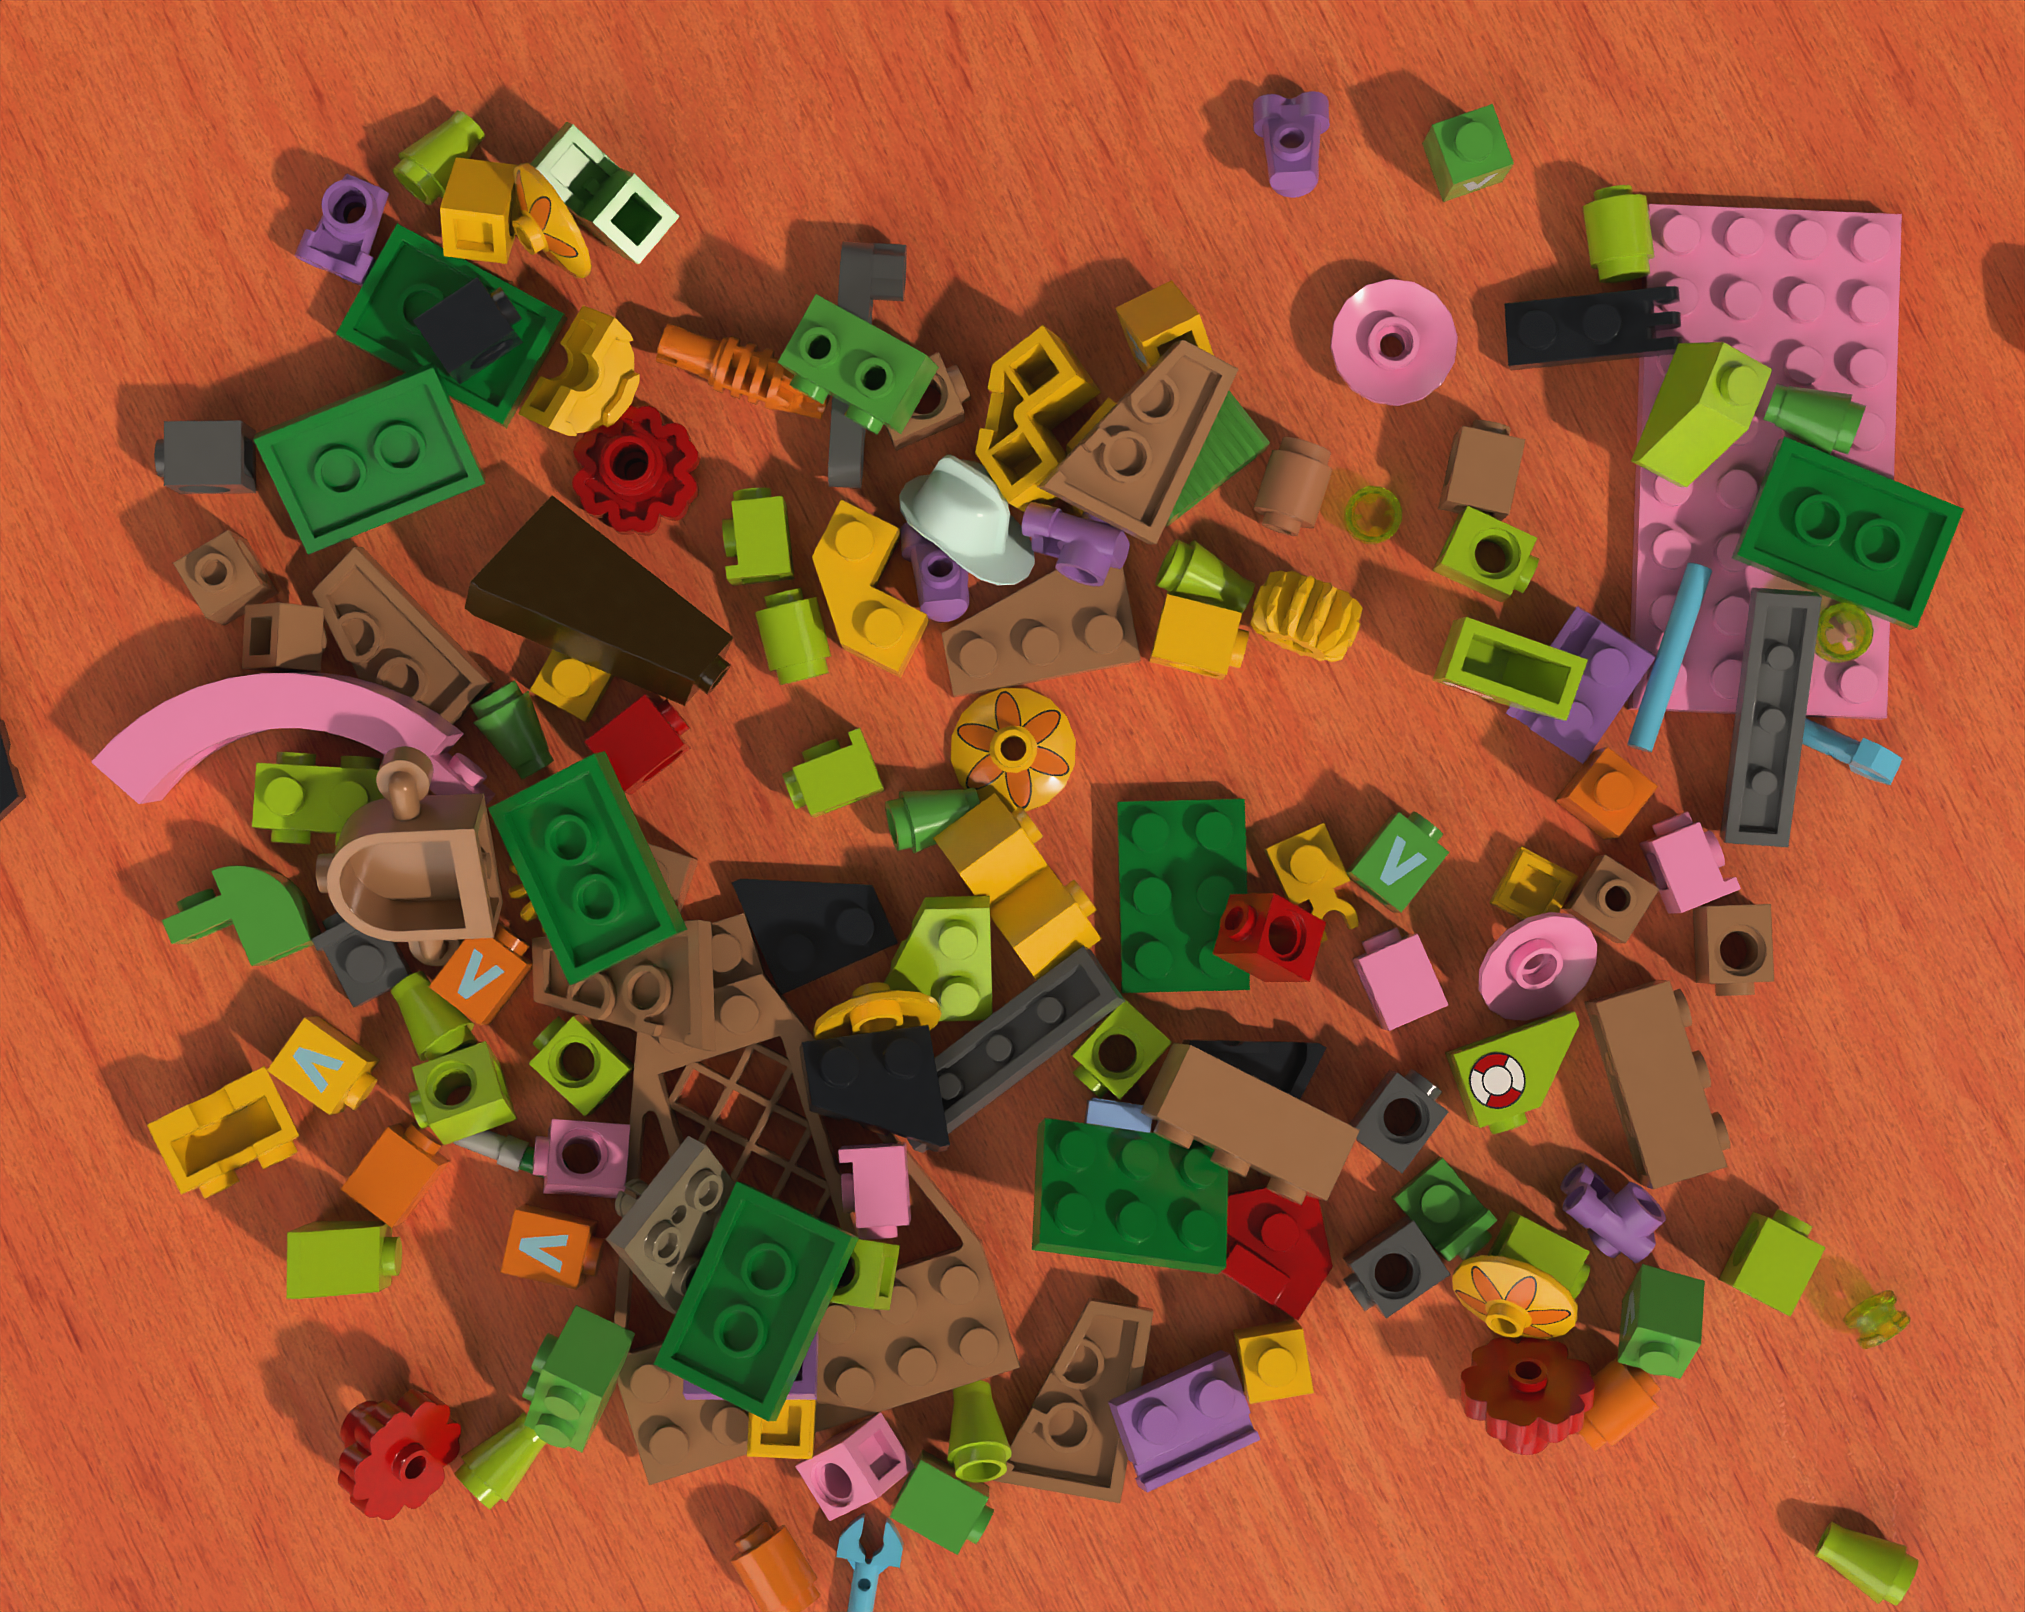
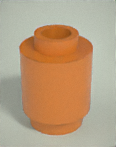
(1619, 1404)
(775, 1570)

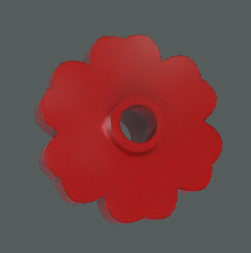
(660, 492)
(1527, 1392)
(396, 1452)

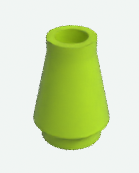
(429, 161)
(1200, 576)
(432, 1021)
(977, 1437)
(500, 1462)
(1868, 1562)

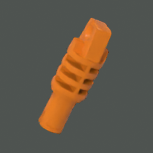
(736, 369)

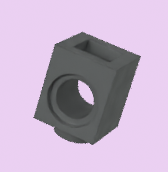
(207, 457)
(1401, 1148)
(1422, 1272)

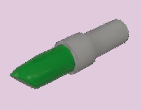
(508, 1150)

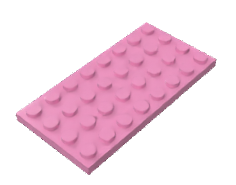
(1820, 310)

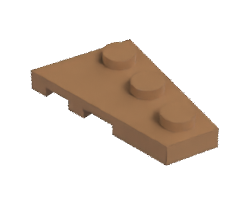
(1146, 444)
(1043, 635)
(396, 639)
(653, 992)
(1069, 1431)

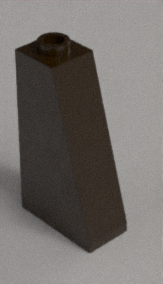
(600, 606)

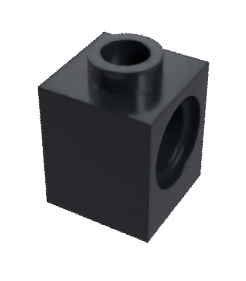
(470, 329)

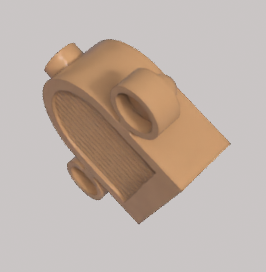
(415, 864)

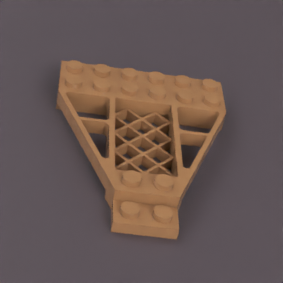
(943, 1308)

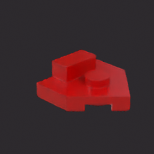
(1277, 1248)

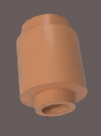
(1293, 486)

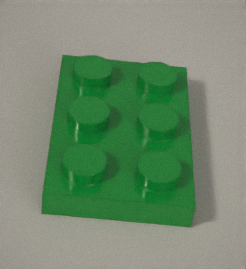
(415, 277)
(370, 458)
(1847, 533)
(587, 868)
(1173, 888)
(1128, 1197)
(756, 1301)

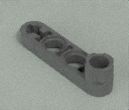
(865, 275)

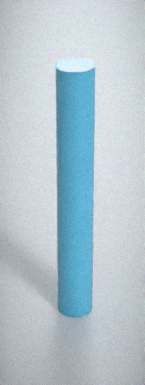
(1669, 657)

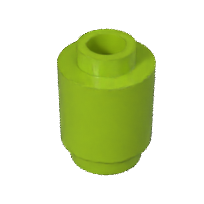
(1619, 234)
(793, 636)

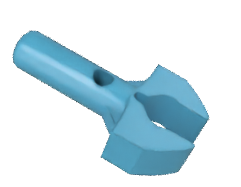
(1862, 756)
(867, 1570)

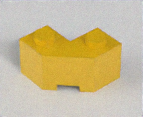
(1031, 394)
(849, 568)
(1027, 900)

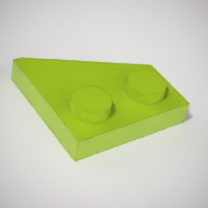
(948, 957)

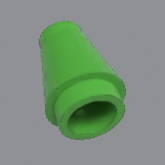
(1816, 416)
(513, 728)
(924, 814)

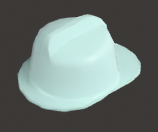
(968, 520)

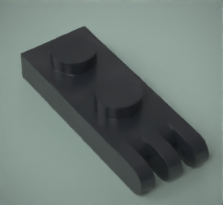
(1590, 328)

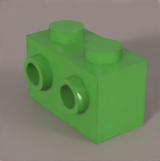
(857, 365)
(575, 1378)

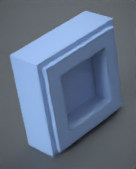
(1117, 1115)

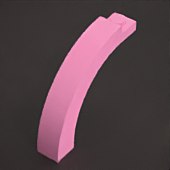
(186, 729)

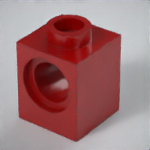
(641, 741)
(1269, 937)

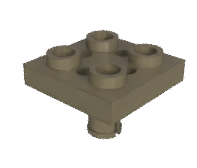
(671, 1221)

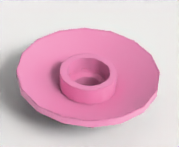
(1412, 317)
(1537, 966)

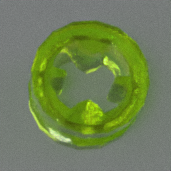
(1369, 496)
(1844, 614)
(1876, 1319)

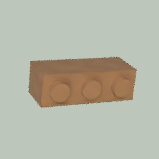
(1658, 1083)
(1248, 1124)

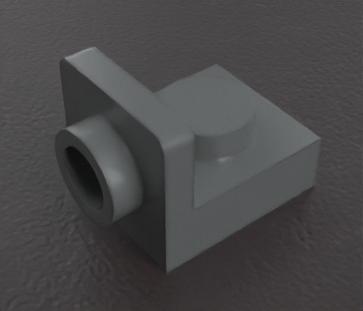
(361, 962)

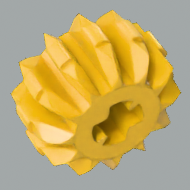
(1306, 615)

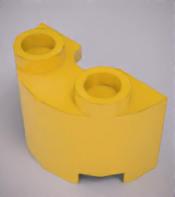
(596, 381)
(225, 1132)

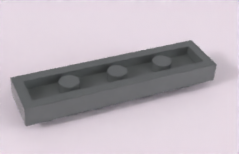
(1770, 716)
(1022, 1036)

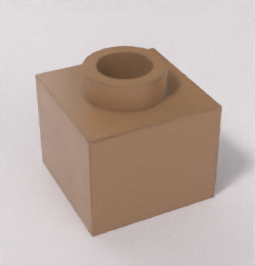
(283, 638)
(1589, 902)

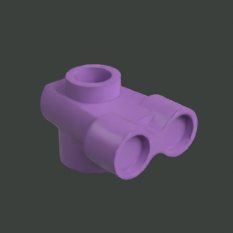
(1292, 139)
(340, 245)
(1082, 544)
(938, 578)
(1615, 1221)

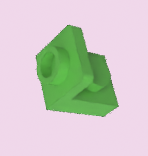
(1446, 1211)

